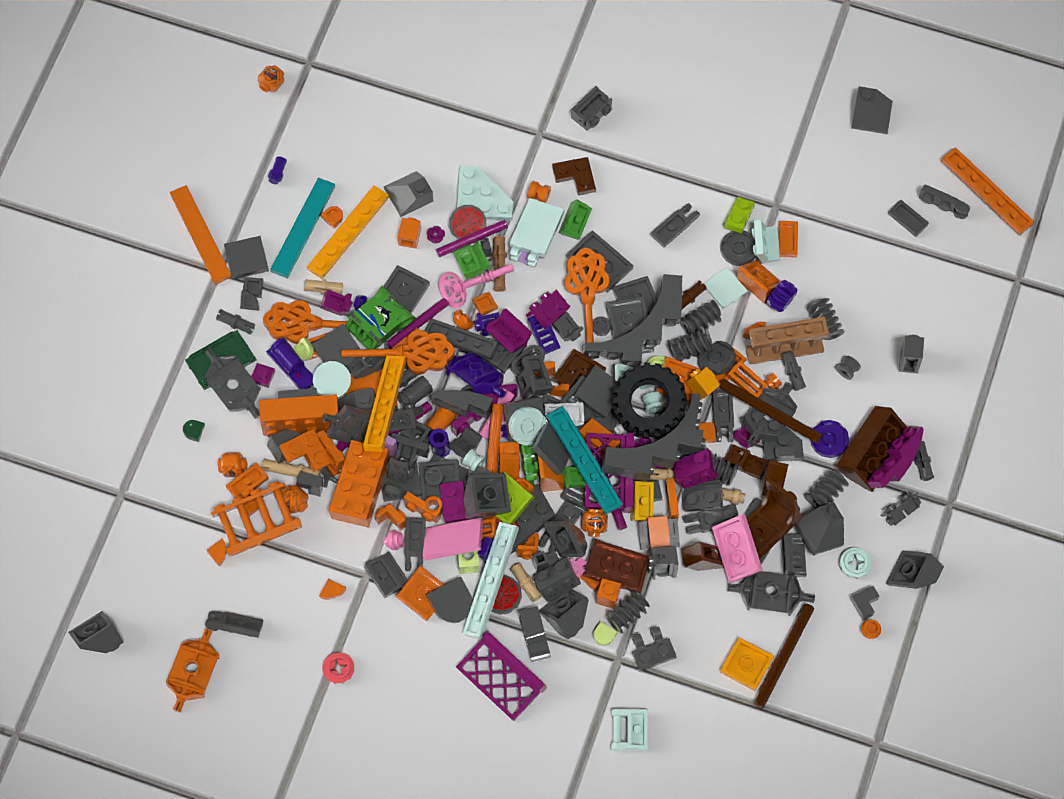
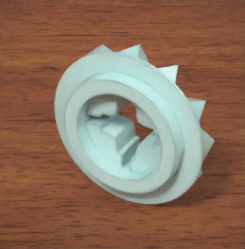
(861, 556)

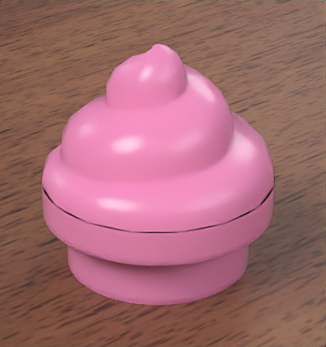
(394, 540)

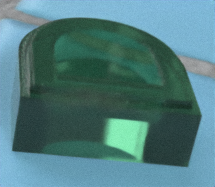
(193, 430)

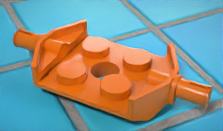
(192, 685)

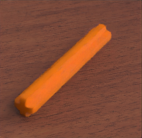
(494, 438)

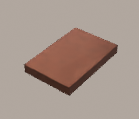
(617, 565)

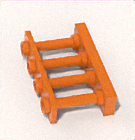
(253, 538)

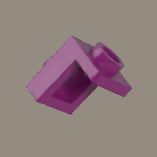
(336, 302)

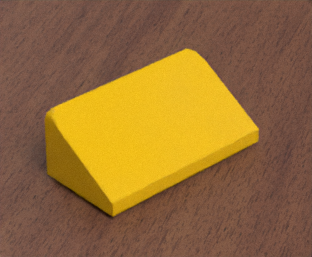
(642, 501)

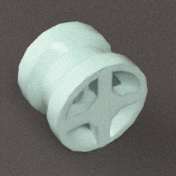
(653, 402)
(472, 459)

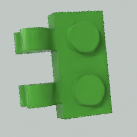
(528, 457)

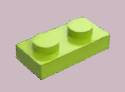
(739, 215)

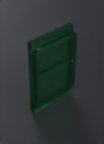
(226, 345)

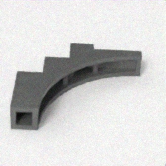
(649, 332)
(641, 461)

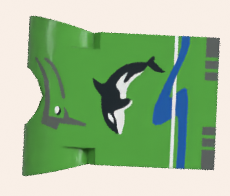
(378, 319)

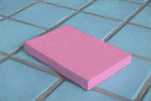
(453, 539)
(737, 548)

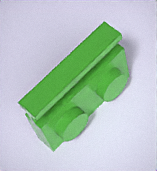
(472, 260)

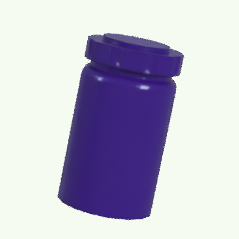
(287, 356)
(439, 442)

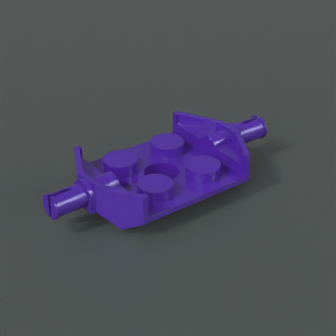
(477, 374)

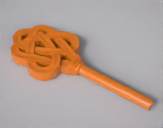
(594, 287)
(296, 319)
(420, 349)

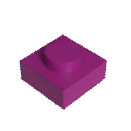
(263, 375)
(742, 436)

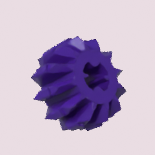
(782, 295)

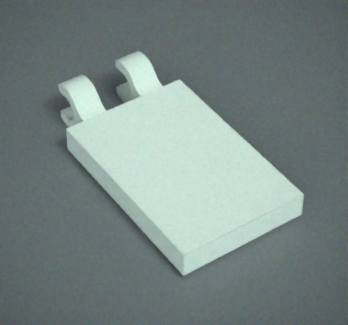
(535, 230)

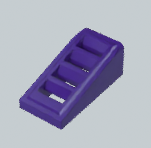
(532, 321)

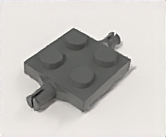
(348, 424)

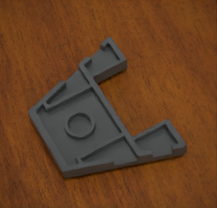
(533, 517)

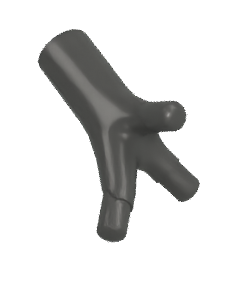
(328, 476)

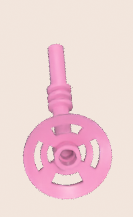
(459, 286)

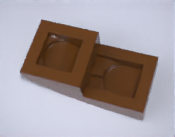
(747, 462)

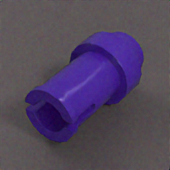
(276, 173)

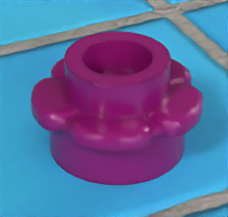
(435, 238)

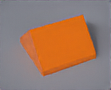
(757, 280)

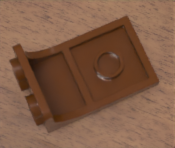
(773, 517)

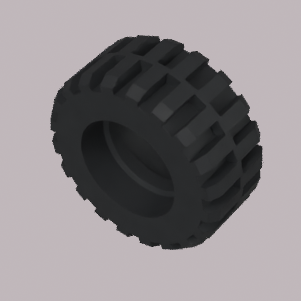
(649, 375)

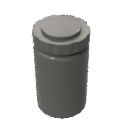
(415, 392)

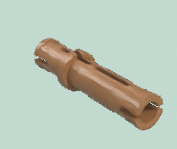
(499, 256)

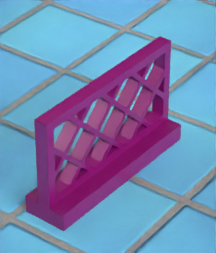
(626, 484)
(516, 667)

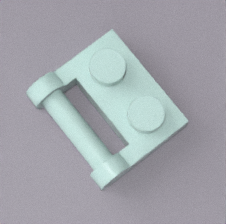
(636, 729)

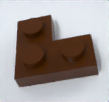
(576, 170)
(575, 366)

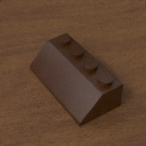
(870, 445)

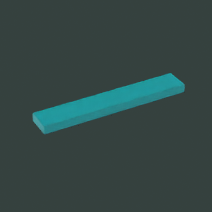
(302, 228)
(584, 460)

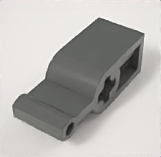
(534, 634)

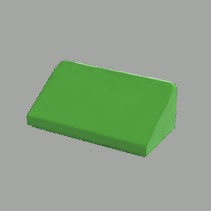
(575, 219)

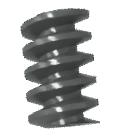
(821, 309)
(701, 317)
(692, 346)
(724, 471)
(826, 489)
(627, 611)

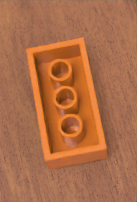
(297, 413)
(359, 485)

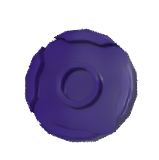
(833, 440)

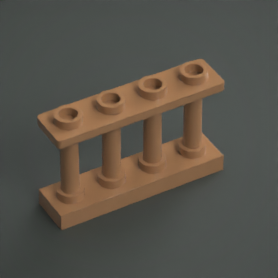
(773, 341)

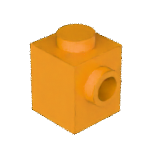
(703, 382)

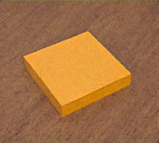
(747, 664)

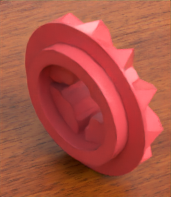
(343, 660)

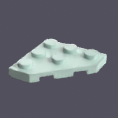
(479, 190)

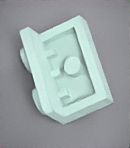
(766, 242)

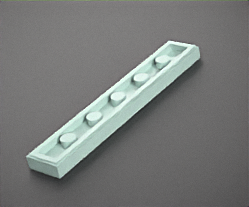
(490, 580)

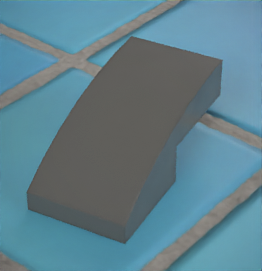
(363, 367)

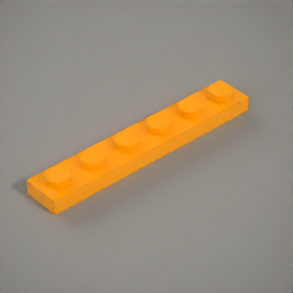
(348, 232)
(384, 403)

